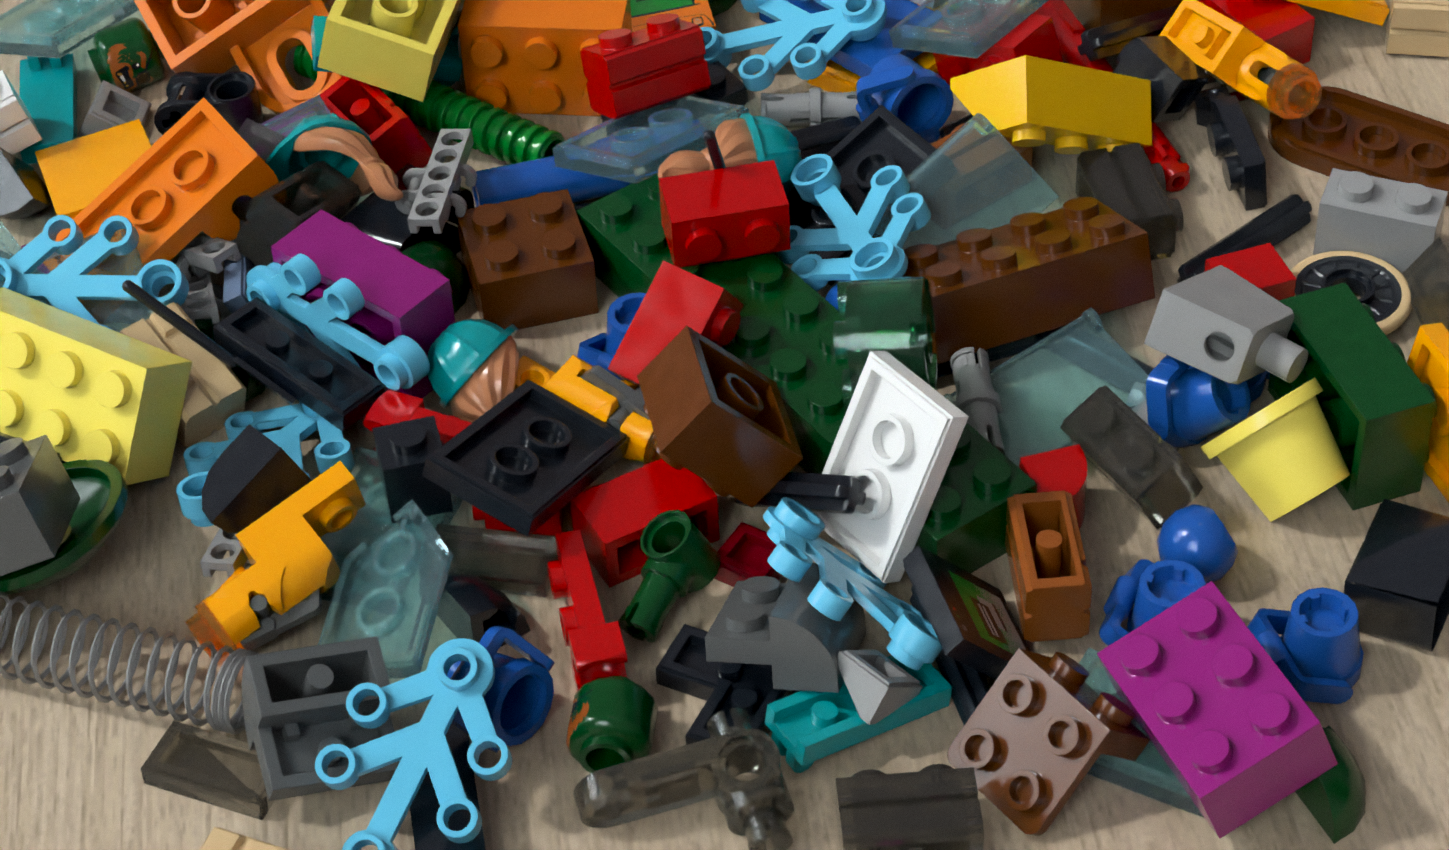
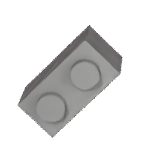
(1378, 217)

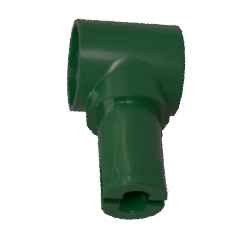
(676, 564)

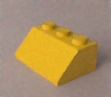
(1059, 104)

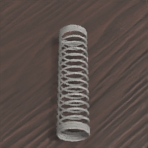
(222, 690)

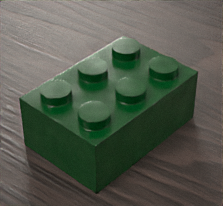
(1368, 395)

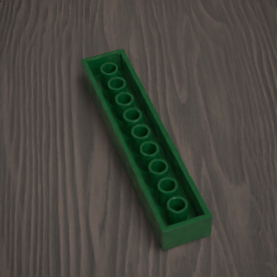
(790, 340)

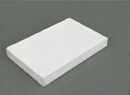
(899, 447)

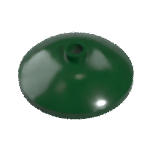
(94, 520)

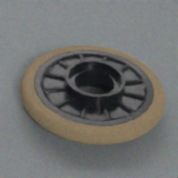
(1372, 278)

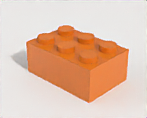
(529, 51)

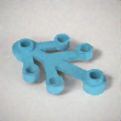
(794, 27)
(871, 258)
(69, 281)
(281, 287)
(298, 423)
(842, 579)
(422, 745)

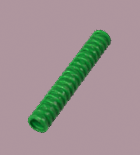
(492, 128)

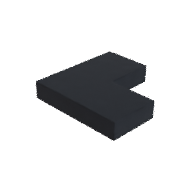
(718, 683)

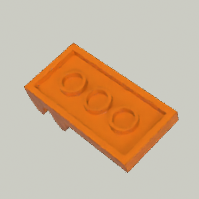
(182, 186)

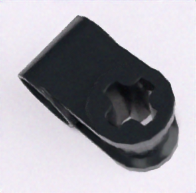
(229, 93)

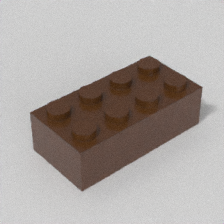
(1032, 274)

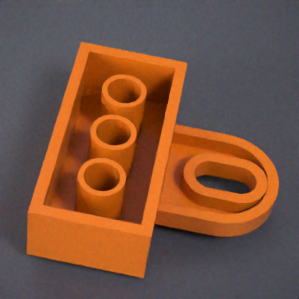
(248, 33)

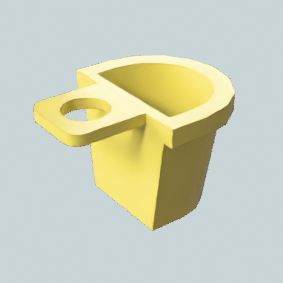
(1282, 452)

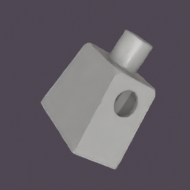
(1226, 328)

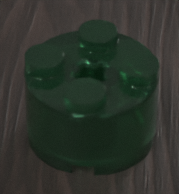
(887, 317)

